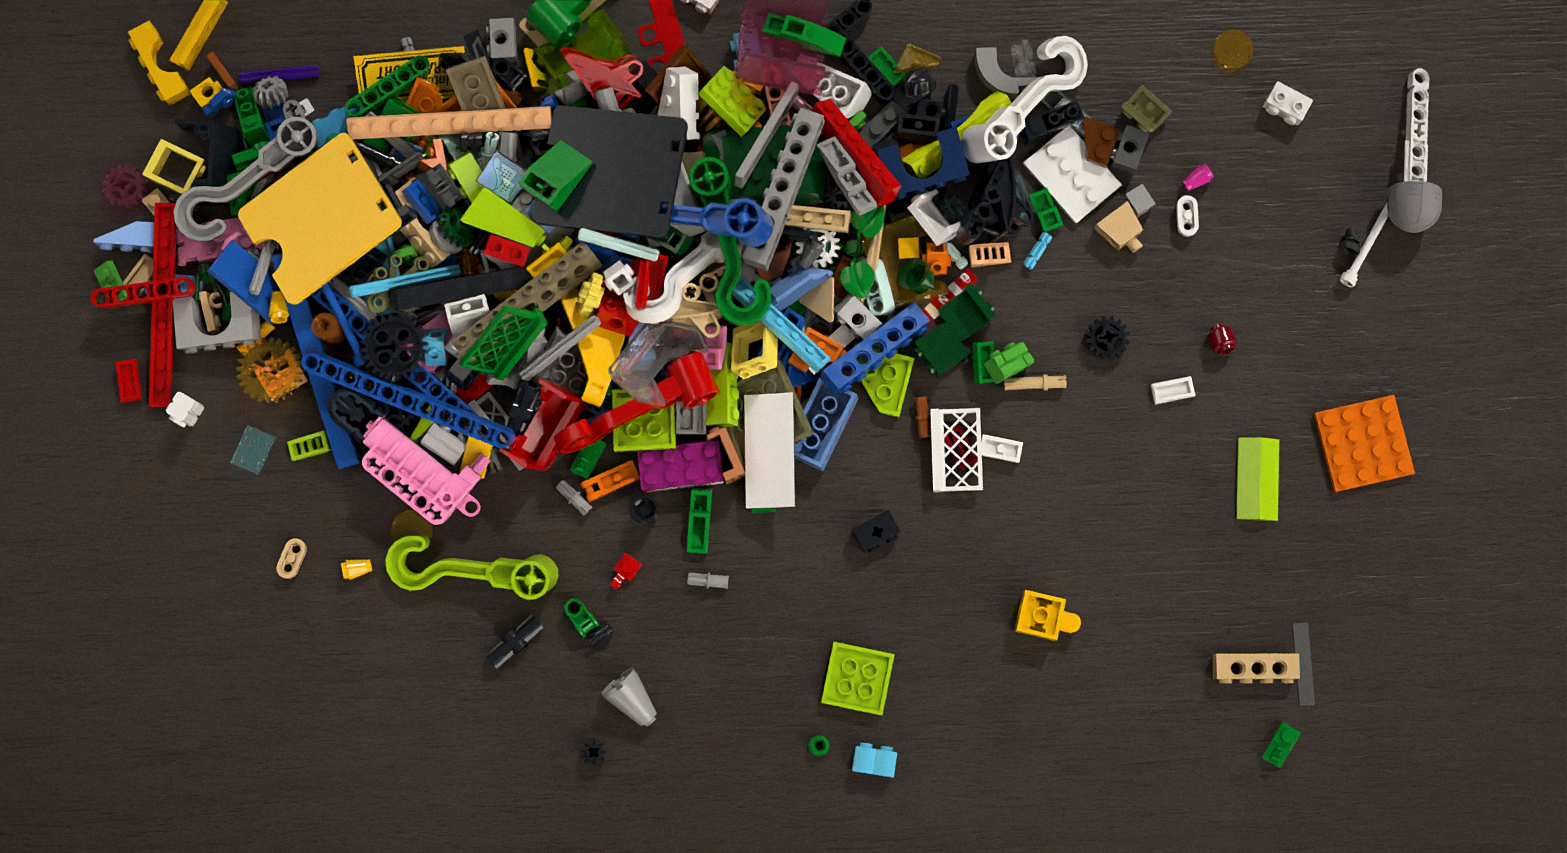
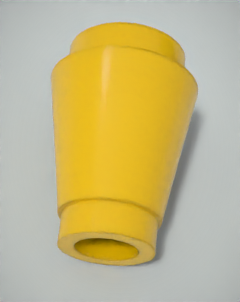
(278, 309)
(355, 568)

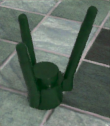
(207, 278)

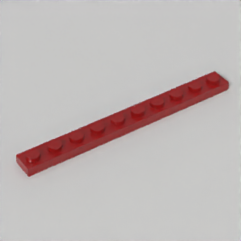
(162, 311)

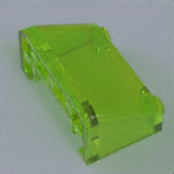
(600, 41)

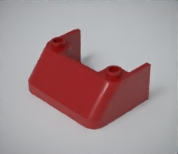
(537, 446)

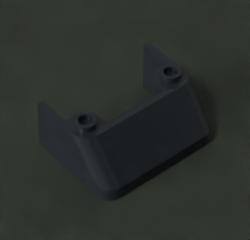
(223, 143)

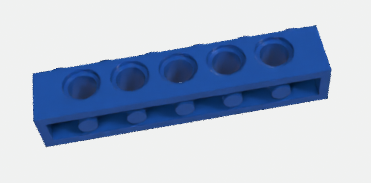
(911, 316)

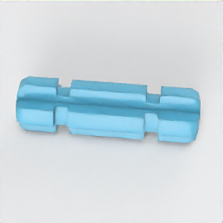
(1037, 250)

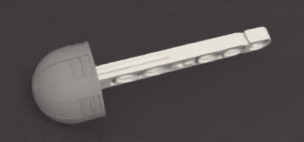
(1415, 202)

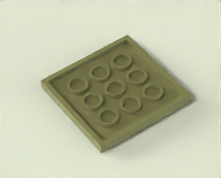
(767, 382)

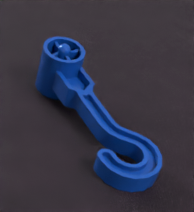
(740, 219)

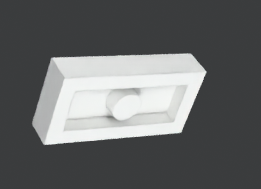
(1001, 448)

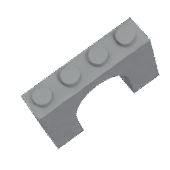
(192, 335)

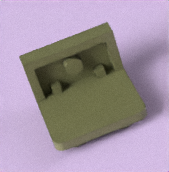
(1146, 109)

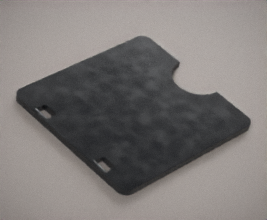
(628, 175)

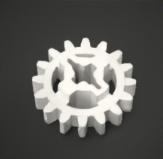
(825, 239)

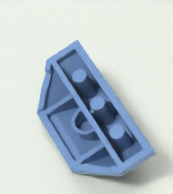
(796, 285)

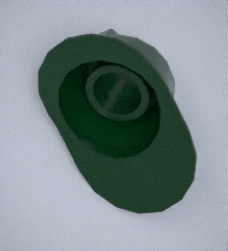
(916, 276)

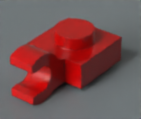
(626, 568)

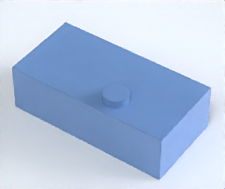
(827, 419)

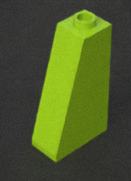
(499, 218)

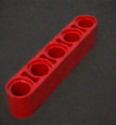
(133, 292)

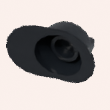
(915, 86)

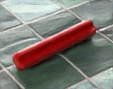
(642, 284)

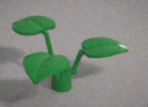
(860, 276)

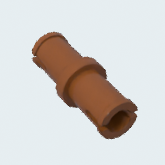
(923, 417)

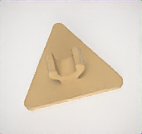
(821, 299)

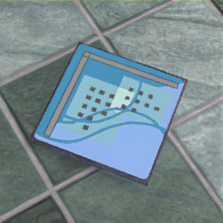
(502, 176)

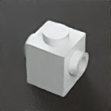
(619, 277)

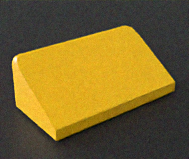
(473, 449)

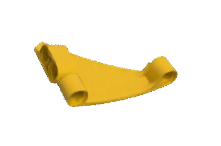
(597, 350)

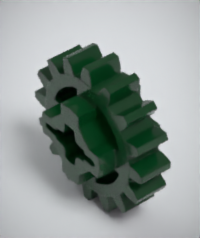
(455, 229)

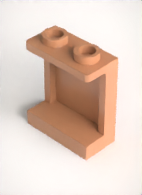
(737, 472)

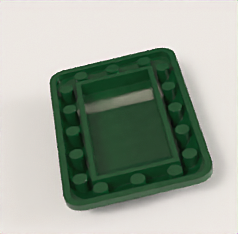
(736, 150)

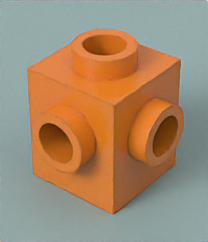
(937, 258)

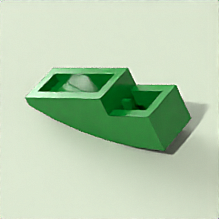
(699, 520)

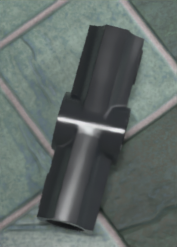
(523, 408)
(514, 641)

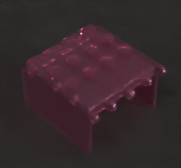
(774, 60)

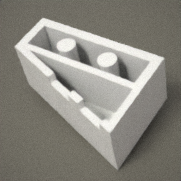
(680, 97)

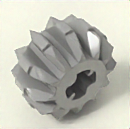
(270, 92)

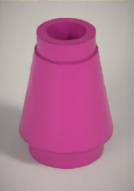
(1198, 177)

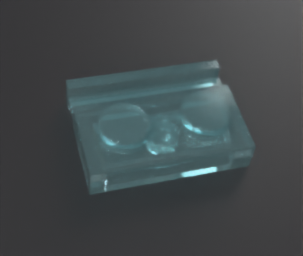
(253, 450)

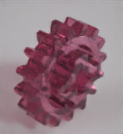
(116, 181)

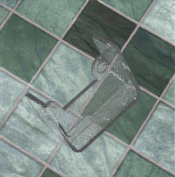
(648, 353)

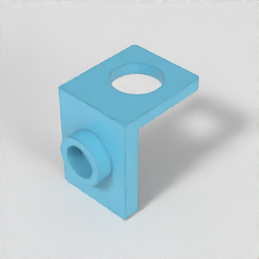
(436, 348)

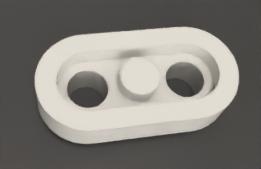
(1187, 216)

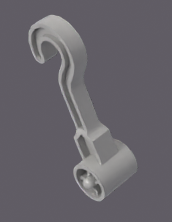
(294, 140)

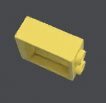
(158, 160)
(740, 349)

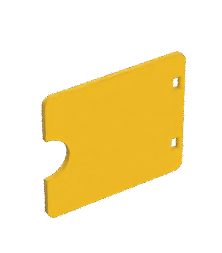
(321, 217)

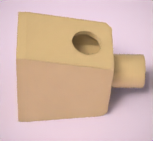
(1121, 228)

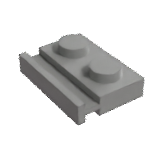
(690, 420)

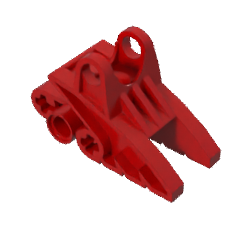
(605, 73)

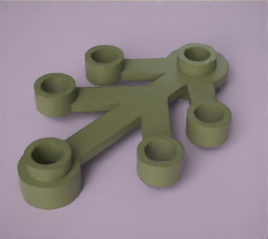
(393, 270)

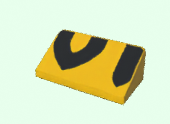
(536, 71)

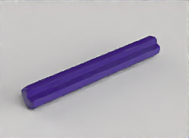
(283, 73)

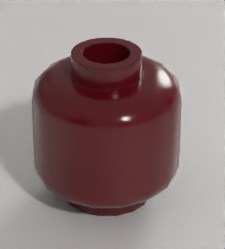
(1222, 339)

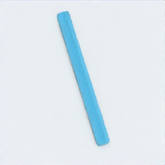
(405, 280)

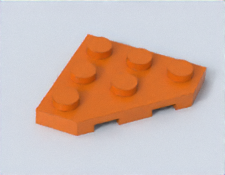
(425, 99)

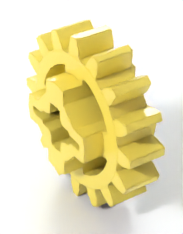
(590, 295)

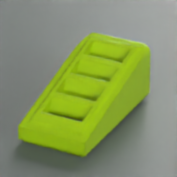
(422, 428)
(321, 448)

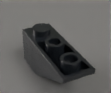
(1051, 122)

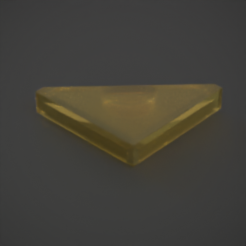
(916, 57)

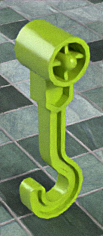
(526, 577)

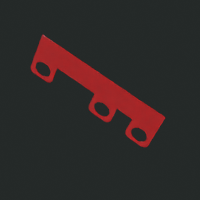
(666, 30)

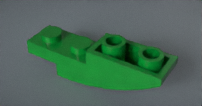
(805, 33)

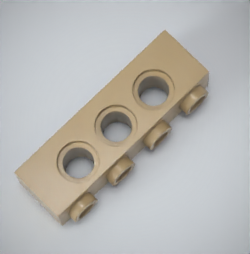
(1289, 667)

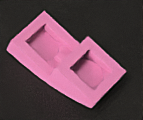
(716, 347)

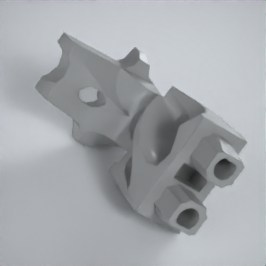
(513, 378)

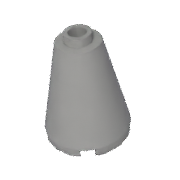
(631, 698)

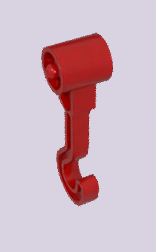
(688, 382)

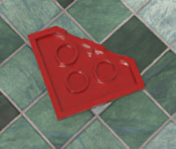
(656, 278)

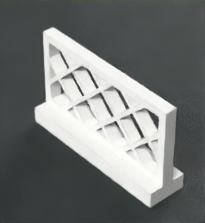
(939, 455)

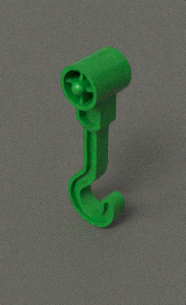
(557, 19)
(712, 185)

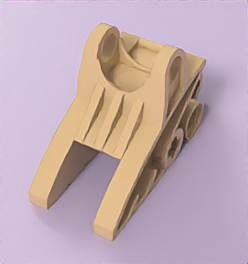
(698, 312)

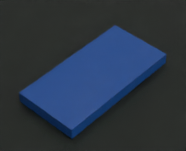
(235, 271)

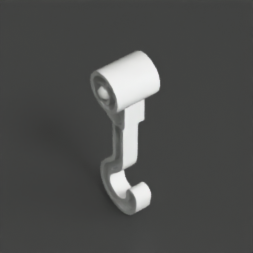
(998, 135)
(683, 272)

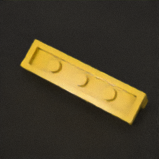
(198, 33)

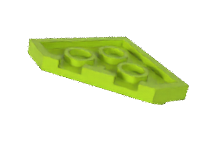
(888, 383)

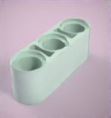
(883, 293)

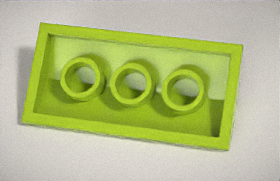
(1257, 479)

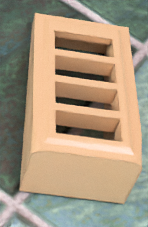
(981, 247)

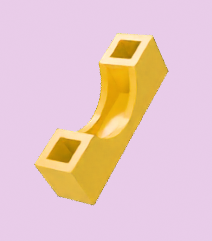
(147, 42)

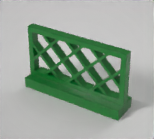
(513, 347)

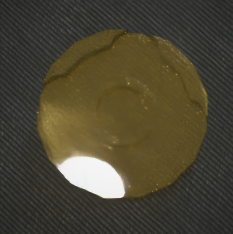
(1233, 49)
(410, 523)

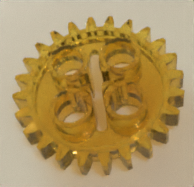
(260, 385)

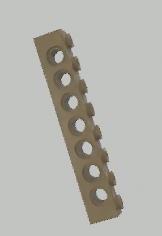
(538, 293)

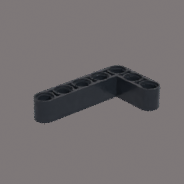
(856, 53)

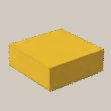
(908, 248)

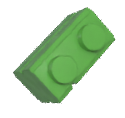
(1009, 362)

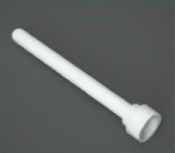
(1349, 277)

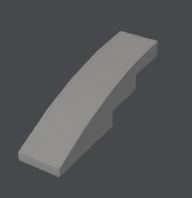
(846, 176)

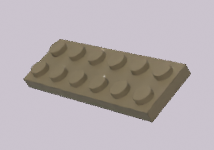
(478, 91)

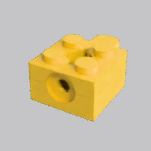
(1044, 616)

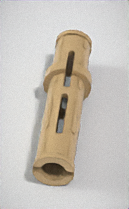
(1043, 382)

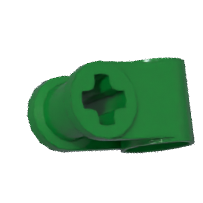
(581, 618)

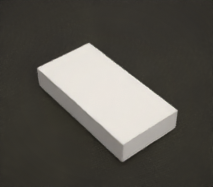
(1172, 390)

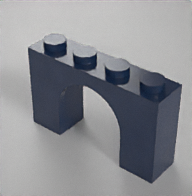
(951, 168)

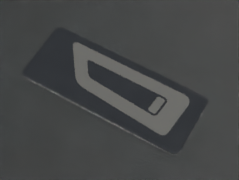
(477, 46)

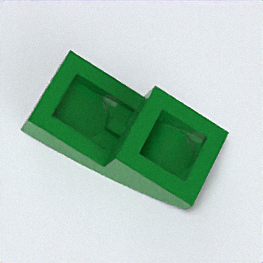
(1045, 210)

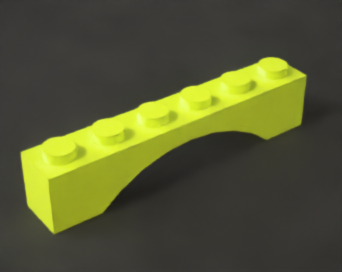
(928, 158)

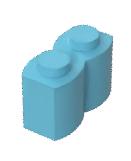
(874, 761)

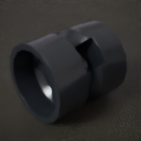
(645, 510)

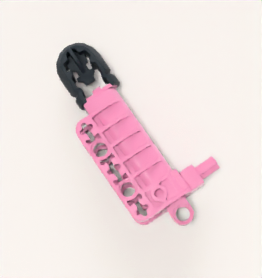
(406, 460)

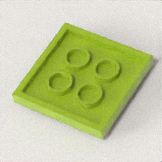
(732, 101)
(648, 432)
(857, 678)

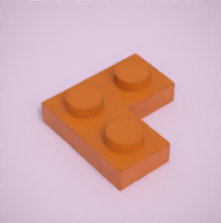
(827, 345)

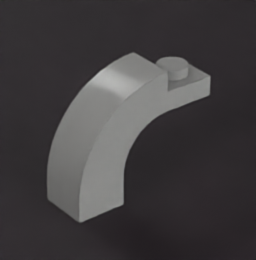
(994, 78)

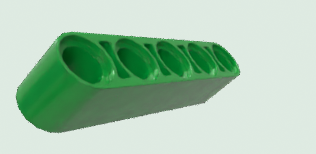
(391, 80)

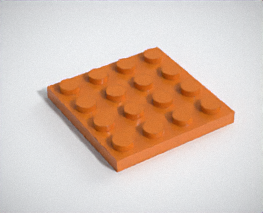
(1364, 443)

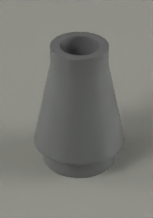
(810, 253)

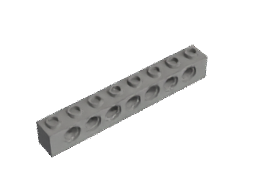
(803, 120)

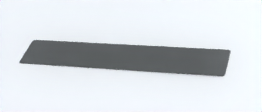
(1302, 647)

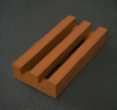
(222, 71)

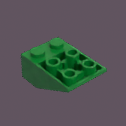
(555, 175)

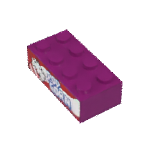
(681, 467)

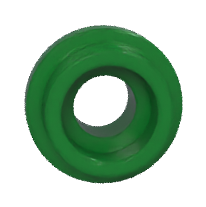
(814, 740)

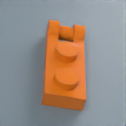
(611, 480)

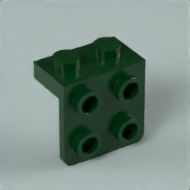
(967, 312)
(940, 350)

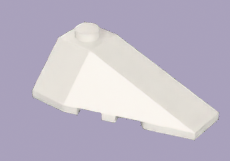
(845, 91)

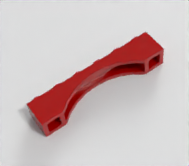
(878, 178)

